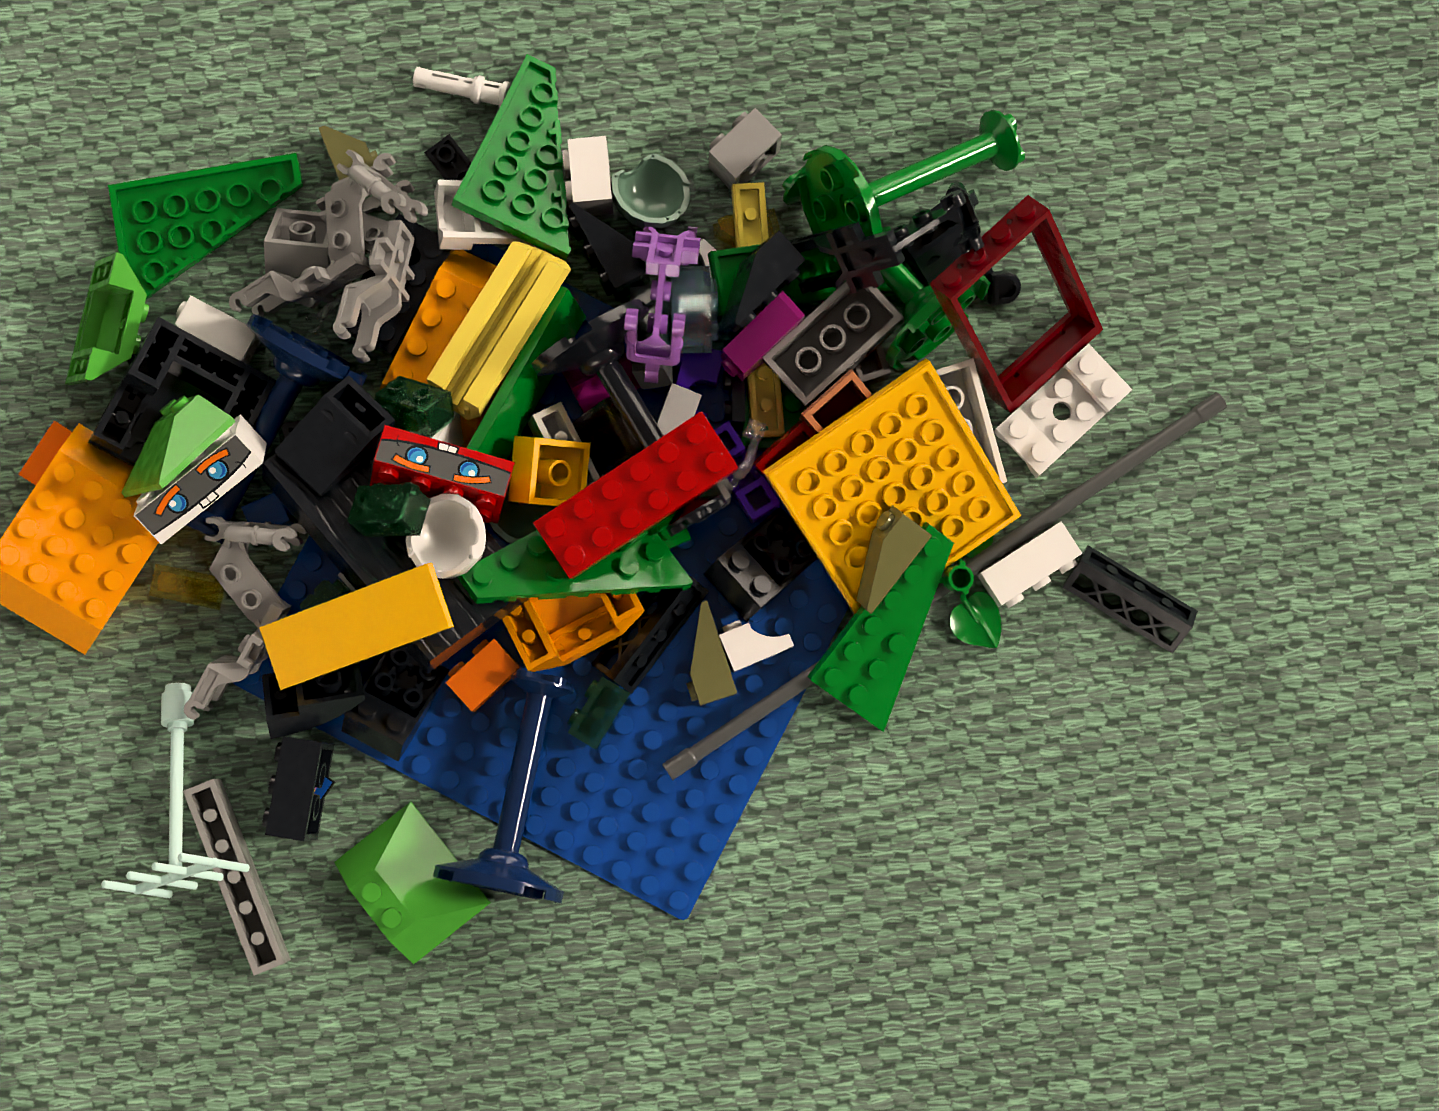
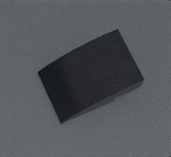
(312, 701)

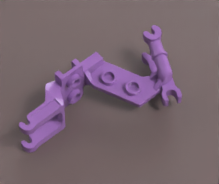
(663, 257)

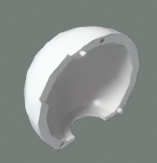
(450, 537)

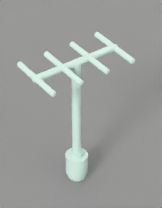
(176, 722)

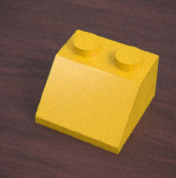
(547, 470)

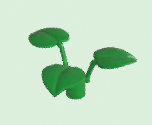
(978, 617)

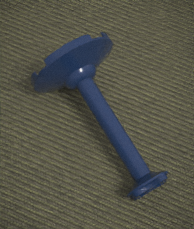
(299, 365)
(502, 866)

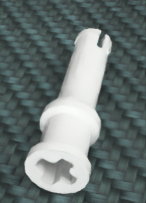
(476, 89)

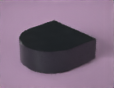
(1003, 287)

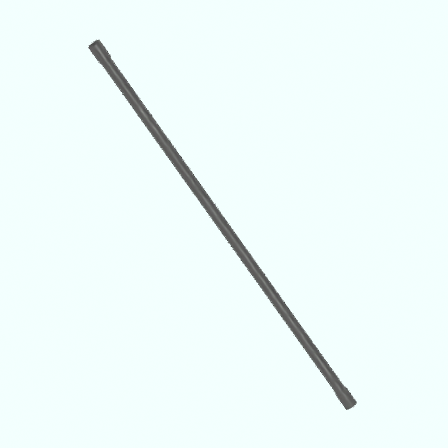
(1199, 414)

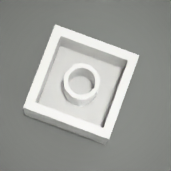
(589, 171)

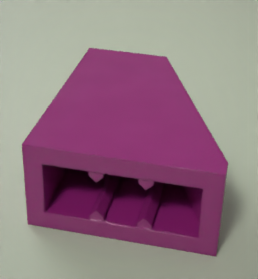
(760, 336)

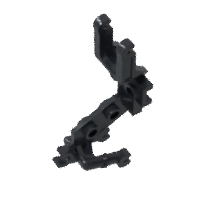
(864, 257)

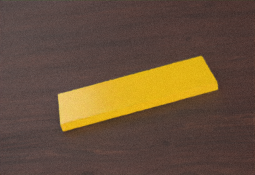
(356, 626)

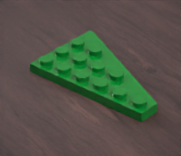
(519, 164)
(184, 216)
(531, 570)

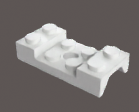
(461, 230)
(1085, 387)

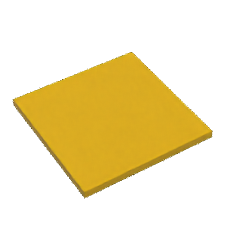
(896, 450)

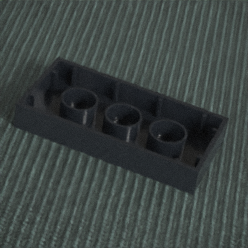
(377, 558)

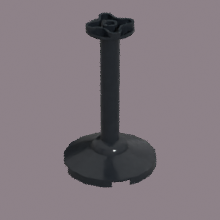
(600, 354)

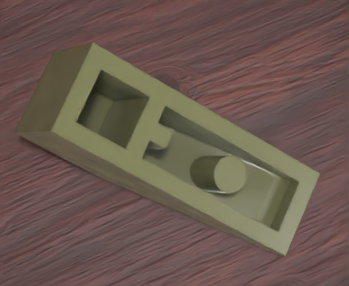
(890, 552)
(709, 666)

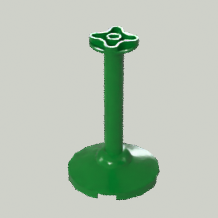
(839, 195)
(923, 315)

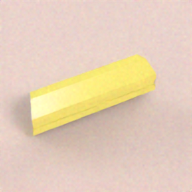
(497, 327)

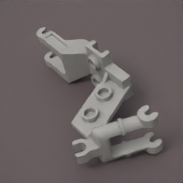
(344, 244)
(389, 257)
(252, 596)

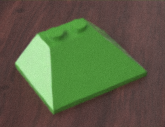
(108, 320)
(175, 442)
(396, 886)

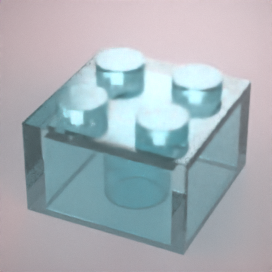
(697, 297)

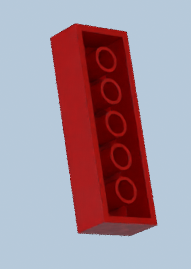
(636, 495)

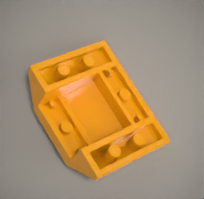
(564, 629)

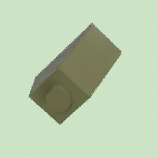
(337, 145)

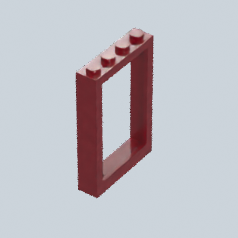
(1053, 347)

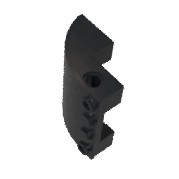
(166, 369)

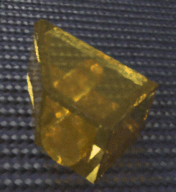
(186, 587)

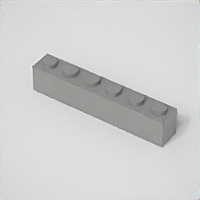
(240, 890)

